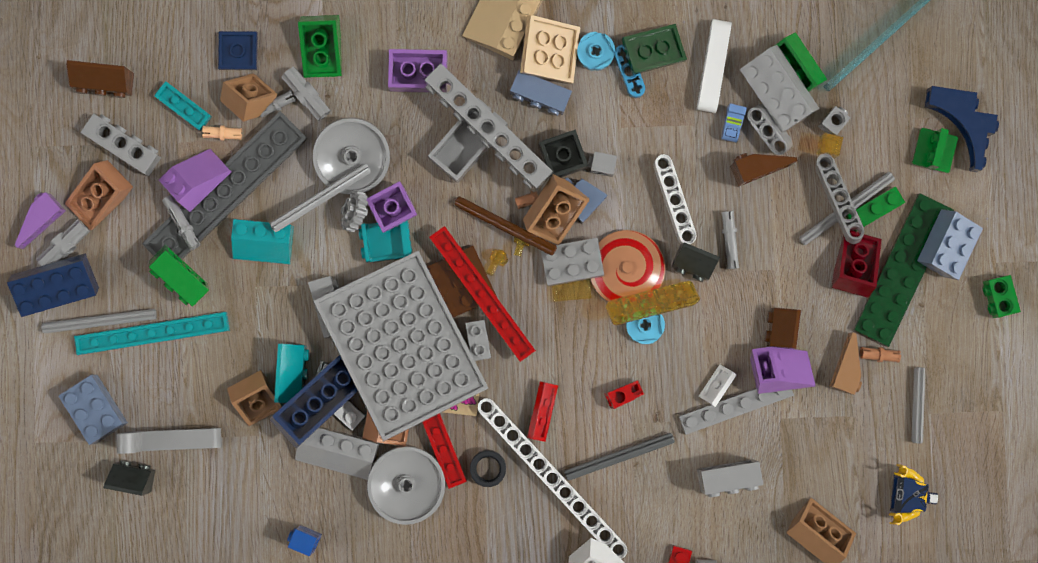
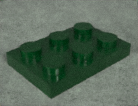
(654, 49)

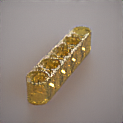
(652, 302)

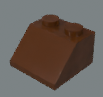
(782, 328)

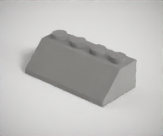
(338, 452)

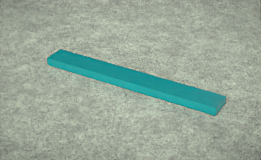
(152, 333)

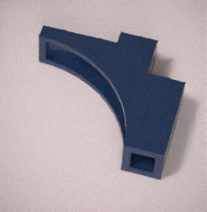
(974, 126)

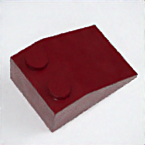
(857, 265)

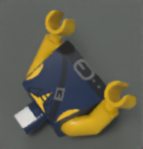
(909, 495)

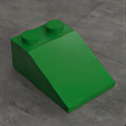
(320, 45)

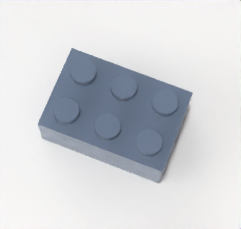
(950, 244)
(93, 409)

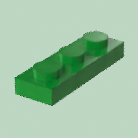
(879, 206)

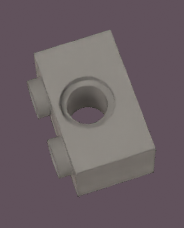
(478, 340)

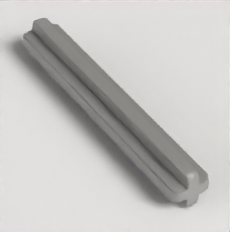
(918, 405)

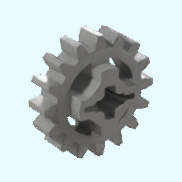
(354, 211)

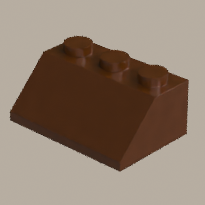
(100, 78)

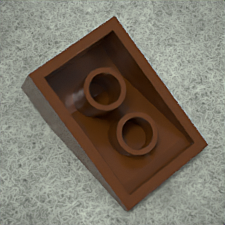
(756, 166)

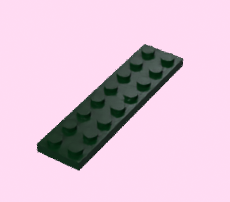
(899, 274)

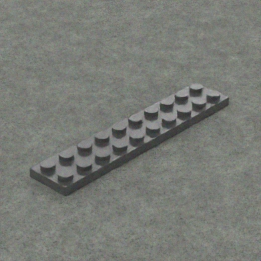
(248, 170)

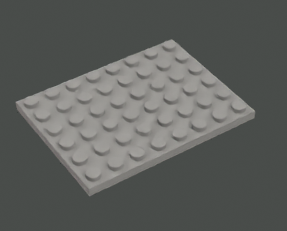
(400, 345)

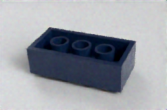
(53, 285)

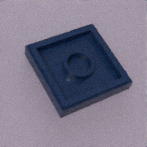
(237, 50)

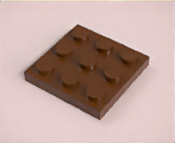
(452, 289)

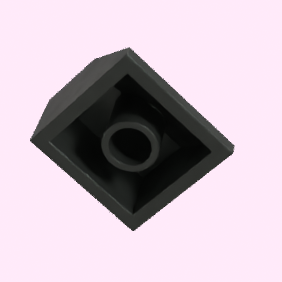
(695, 262)
(130, 478)

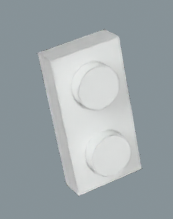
(717, 385)
(349, 415)

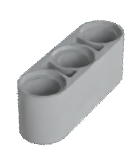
(770, 139)

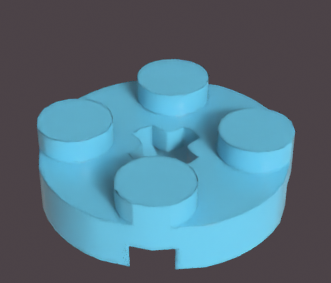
(600, 41)
(651, 335)

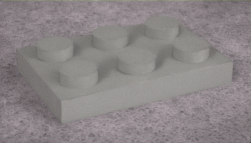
(573, 262)

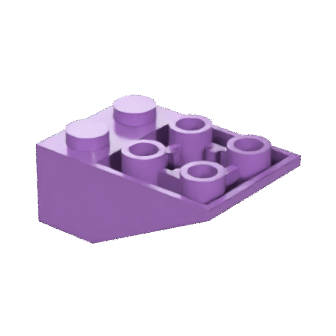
(781, 369)

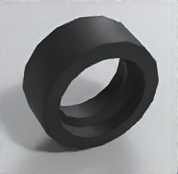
(473, 468)

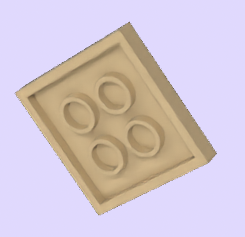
(550, 49)

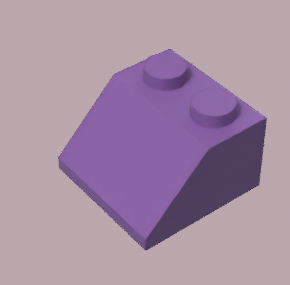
(391, 206)

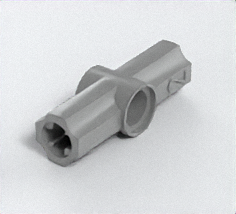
(306, 93)
(64, 243)

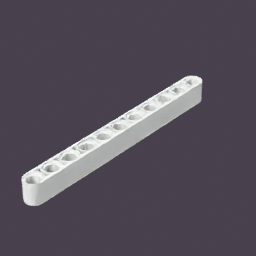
(548, 468)

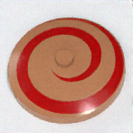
(630, 265)

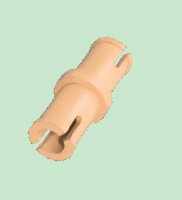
(222, 132)

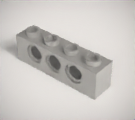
(94, 130)

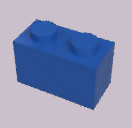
(303, 540)

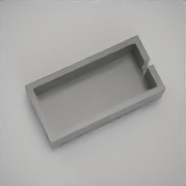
(779, 88)
(461, 148)

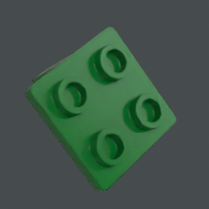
(935, 149)

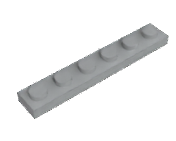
(729, 409)

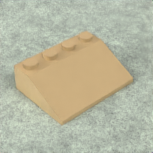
(501, 24)

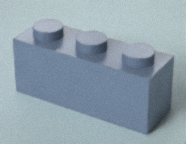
(540, 93)

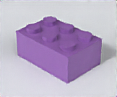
(411, 68)

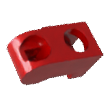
(624, 394)

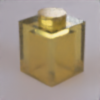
(830, 145)

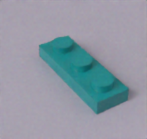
(183, 106)

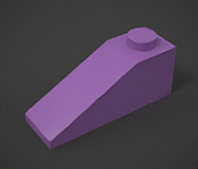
(39, 217)

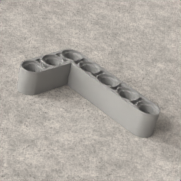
(168, 440)

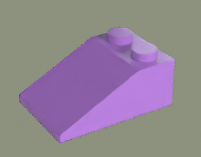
(195, 178)

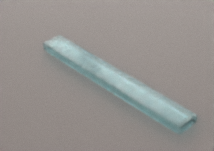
(875, 44)

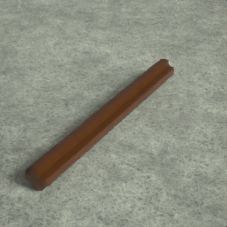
(505, 226)

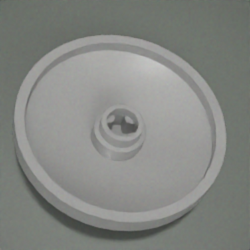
(348, 145)
(406, 485)

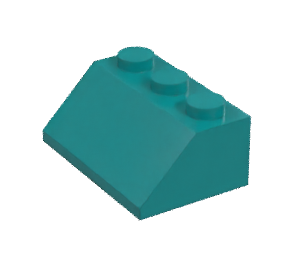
(260, 242)
(290, 371)

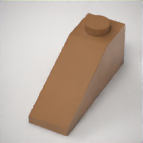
(848, 371)

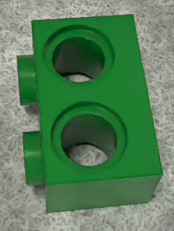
(1007, 295)

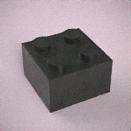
(563, 154)

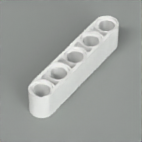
(714, 66)
(675, 190)

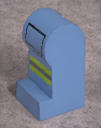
(733, 122)

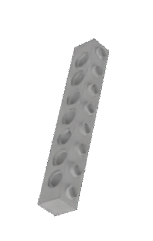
(443, 76)

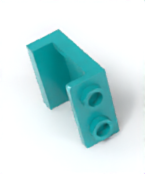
(387, 245)

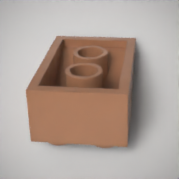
(98, 194)

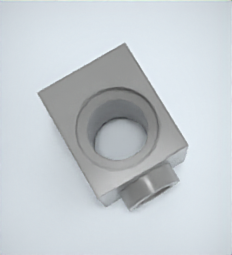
(827, 125)
(602, 164)

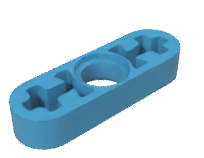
(629, 86)

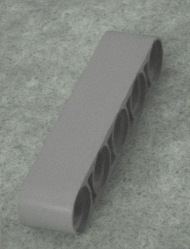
(839, 207)

